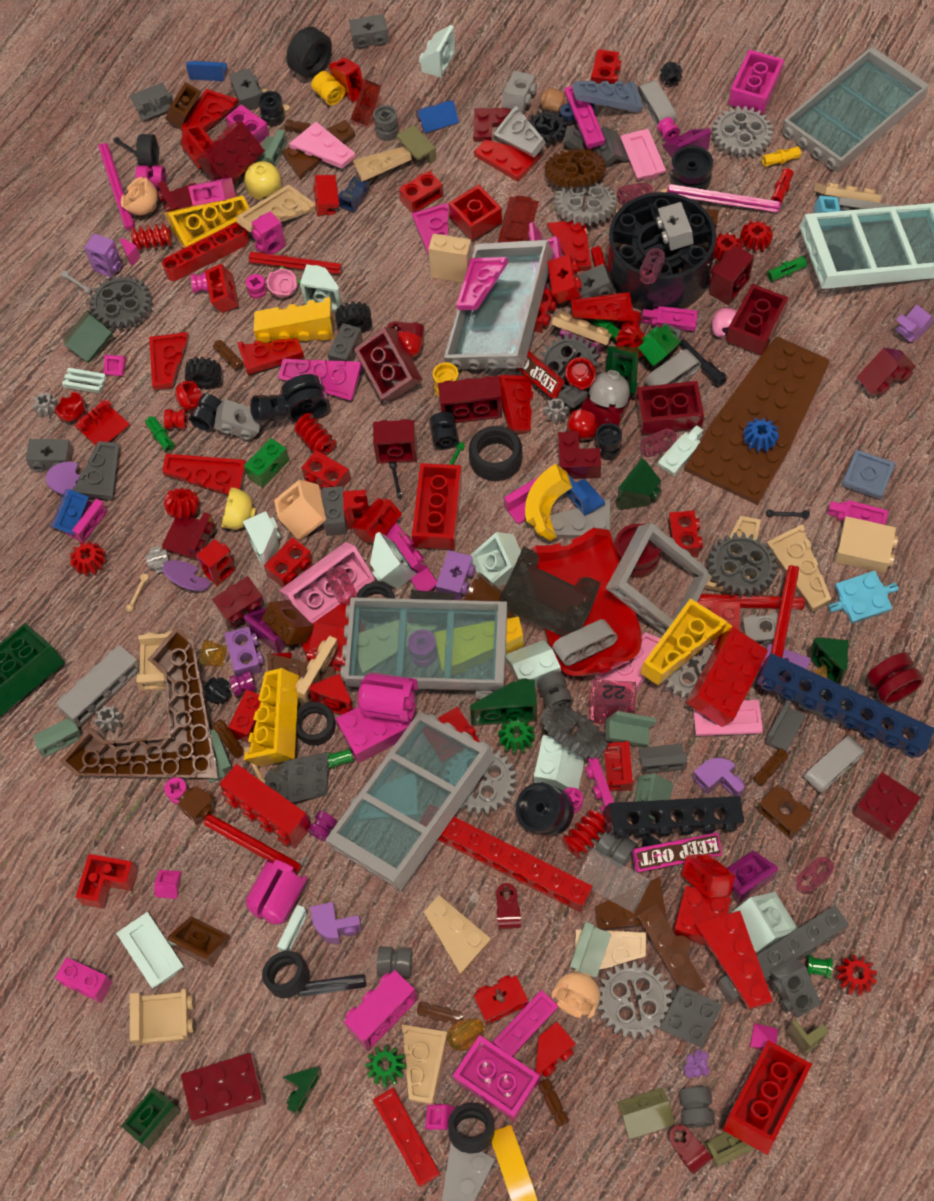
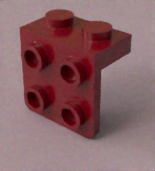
(174, 199)
(604, 414)
(189, 535)
(238, 601)

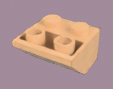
(301, 508)

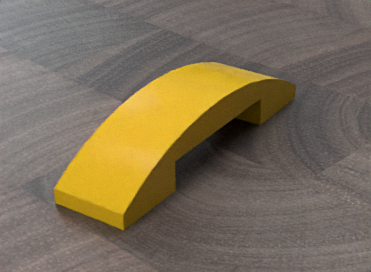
(512, 1165)

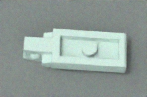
(680, 452)

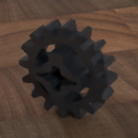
(547, 125)

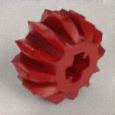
(756, 236)
(725, 243)
(630, 337)
(181, 503)
(87, 558)
(853, 966)

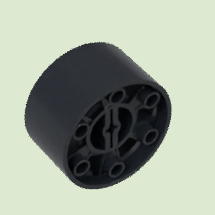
(638, 229)

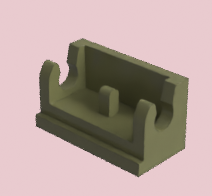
(726, 1149)

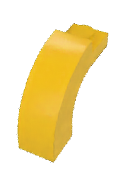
(541, 498)

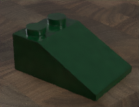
(509, 701)

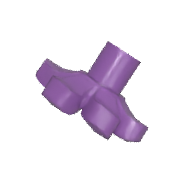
(697, 1064)

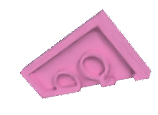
(323, 144)
(631, 670)

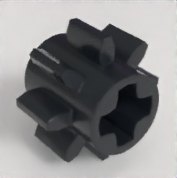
(671, 73)
(216, 689)

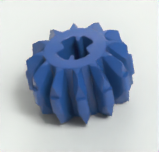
(760, 434)

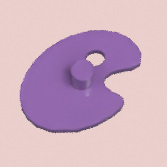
(62, 477)
(182, 574)

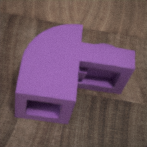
(914, 323)
(717, 772)
(329, 927)

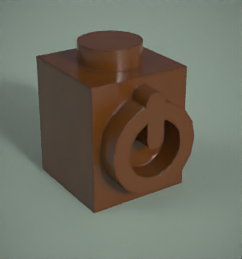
(196, 804)

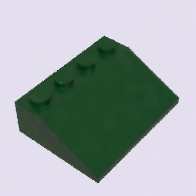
(24, 664)

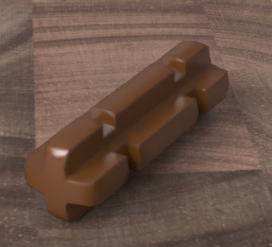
(298, 127)
(228, 355)
(228, 738)
(770, 767)
(439, 1013)
(553, 1102)

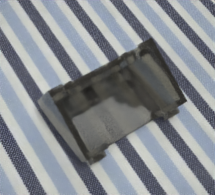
(546, 598)

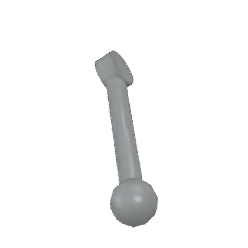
(65, 275)

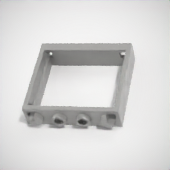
(636, 601)

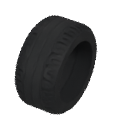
(309, 52)
(495, 435)

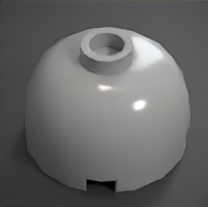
(609, 389)

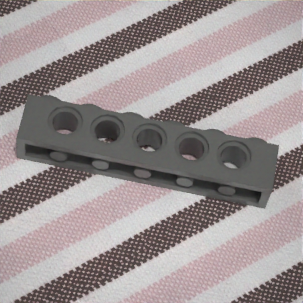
(797, 944)

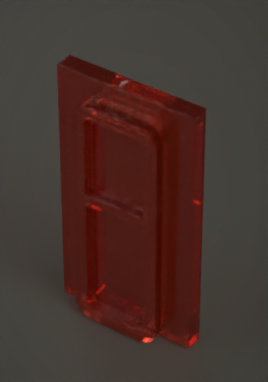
(518, 215)

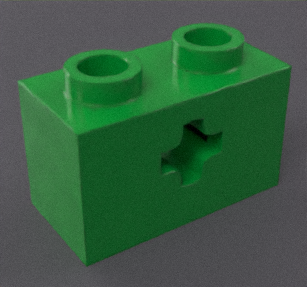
(658, 343)
(266, 463)

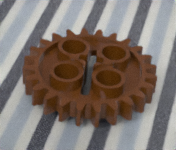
(575, 168)

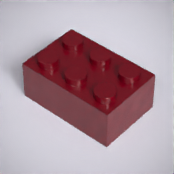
(230, 153)
(757, 319)
(388, 364)
(471, 398)
(669, 407)
(223, 1089)

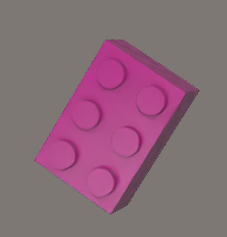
(756, 81)
(369, 734)
(380, 1009)
(496, 1078)

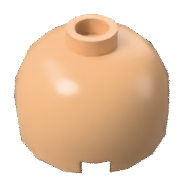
(141, 197)
(577, 994)

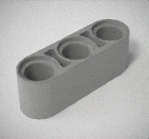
(655, 101)
(674, 370)
(585, 642)
(834, 764)

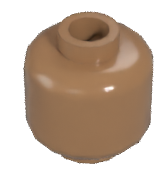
(552, 99)

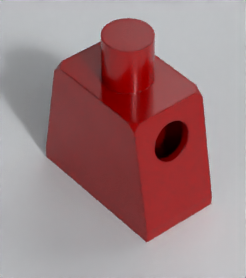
(349, 76)

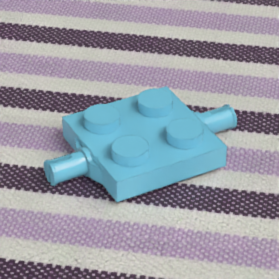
(863, 597)

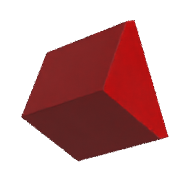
(333, 694)

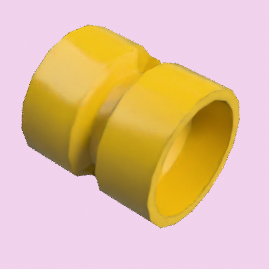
(328, 88)
(444, 372)

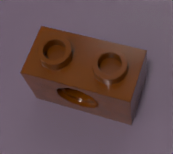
(182, 105)
(287, 622)
(788, 824)

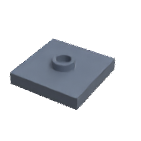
(868, 474)

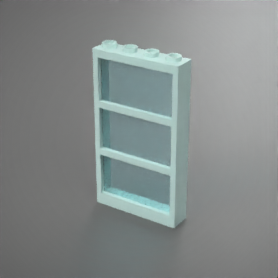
(871, 245)

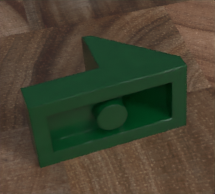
(305, 1082)

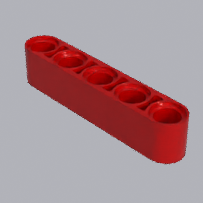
(205, 251)

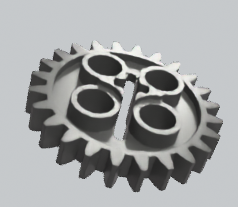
(121, 302)
(556, 354)
(737, 580)
(561, 722)

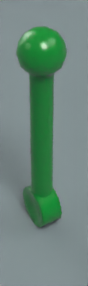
(460, 447)

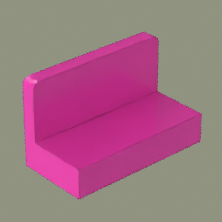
(515, 502)
(90, 518)

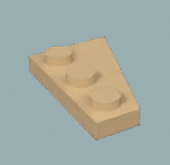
(380, 162)
(849, 192)
(581, 327)
(326, 652)
(457, 934)
(621, 947)
(424, 1062)

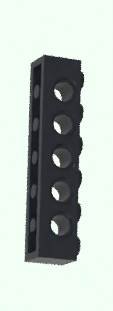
(728, 808)

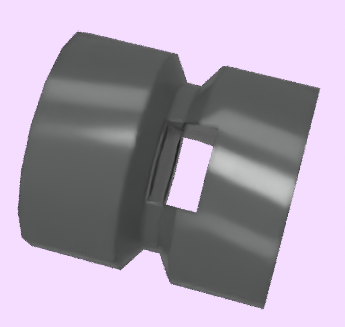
(386, 123)
(554, 690)
(617, 848)
(391, 960)
(696, 1104)

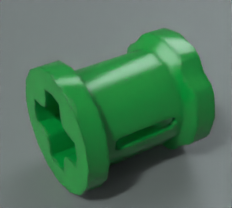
(819, 966)

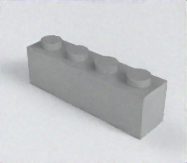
(98, 686)

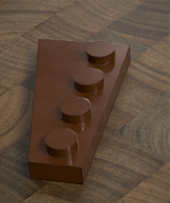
(303, 163)

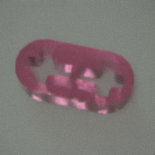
(632, 191)
(648, 264)
(658, 443)
(345, 583)
(811, 871)

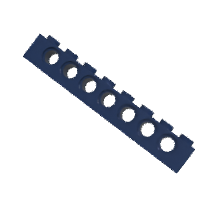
(836, 694)

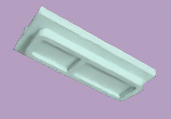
(150, 950)

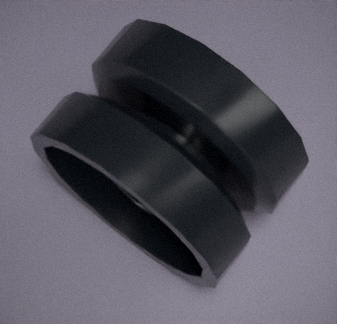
(691, 167)
(305, 395)
(544, 809)

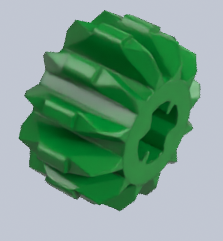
(508, 732)
(377, 1071)

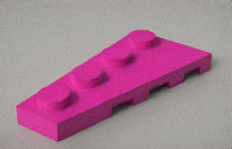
(338, 377)

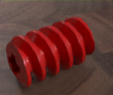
(151, 237)
(314, 435)
(584, 833)

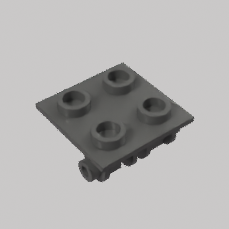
(152, 101)
(306, 777)
(690, 1015)

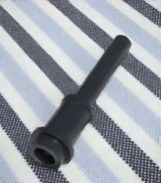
(718, 378)

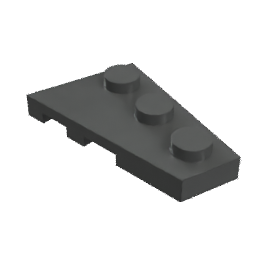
(100, 472)

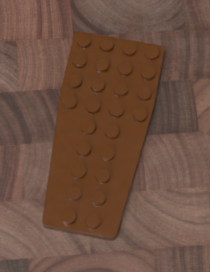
(780, 391)

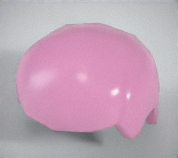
(282, 283)
(722, 320)

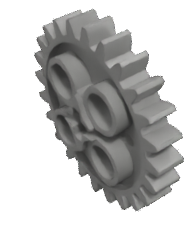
(742, 132)
(600, 203)
(675, 680)
(499, 786)
(654, 996)

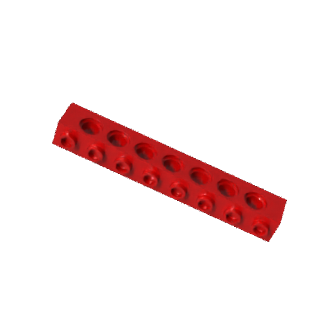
(516, 864)

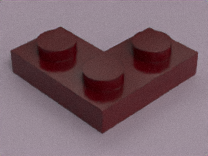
(486, 119)

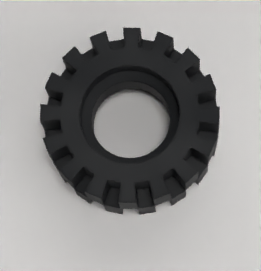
(354, 315)
(203, 372)

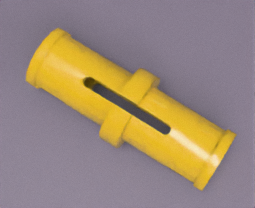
(781, 156)

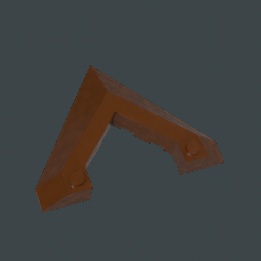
(181, 754)

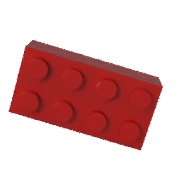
(437, 506)
(727, 676)
(265, 806)
(767, 1097)

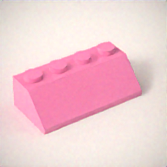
(311, 591)

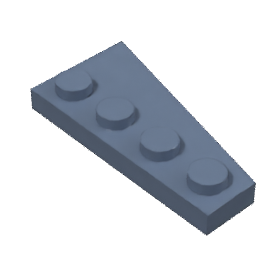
(612, 95)

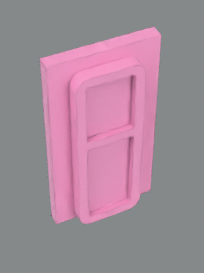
(643, 155)
(746, 722)

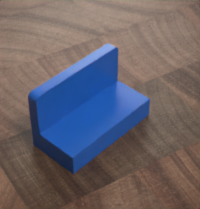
(206, 70)
(437, 116)
(584, 496)
(69, 511)

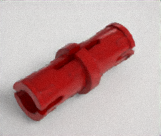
(784, 183)

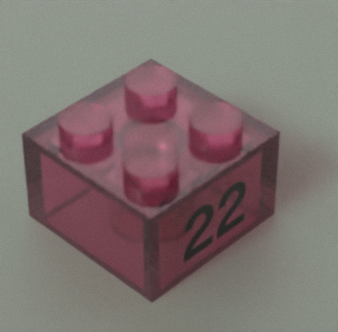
(610, 697)

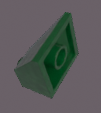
(639, 487)

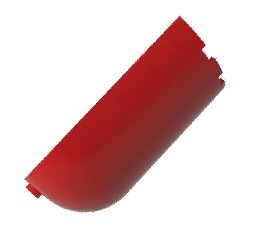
(594, 557)

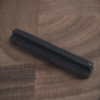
(334, 985)

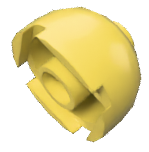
(262, 180)
(237, 509)

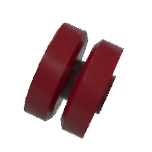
(648, 559)
(895, 678)

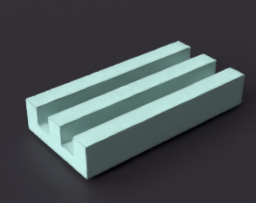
(84, 377)
(292, 929)

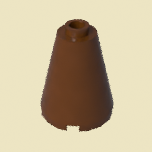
(484, 591)

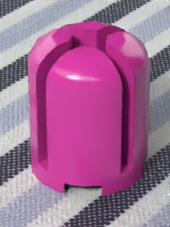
(387, 696)
(274, 892)

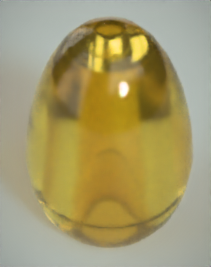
(464, 1033)

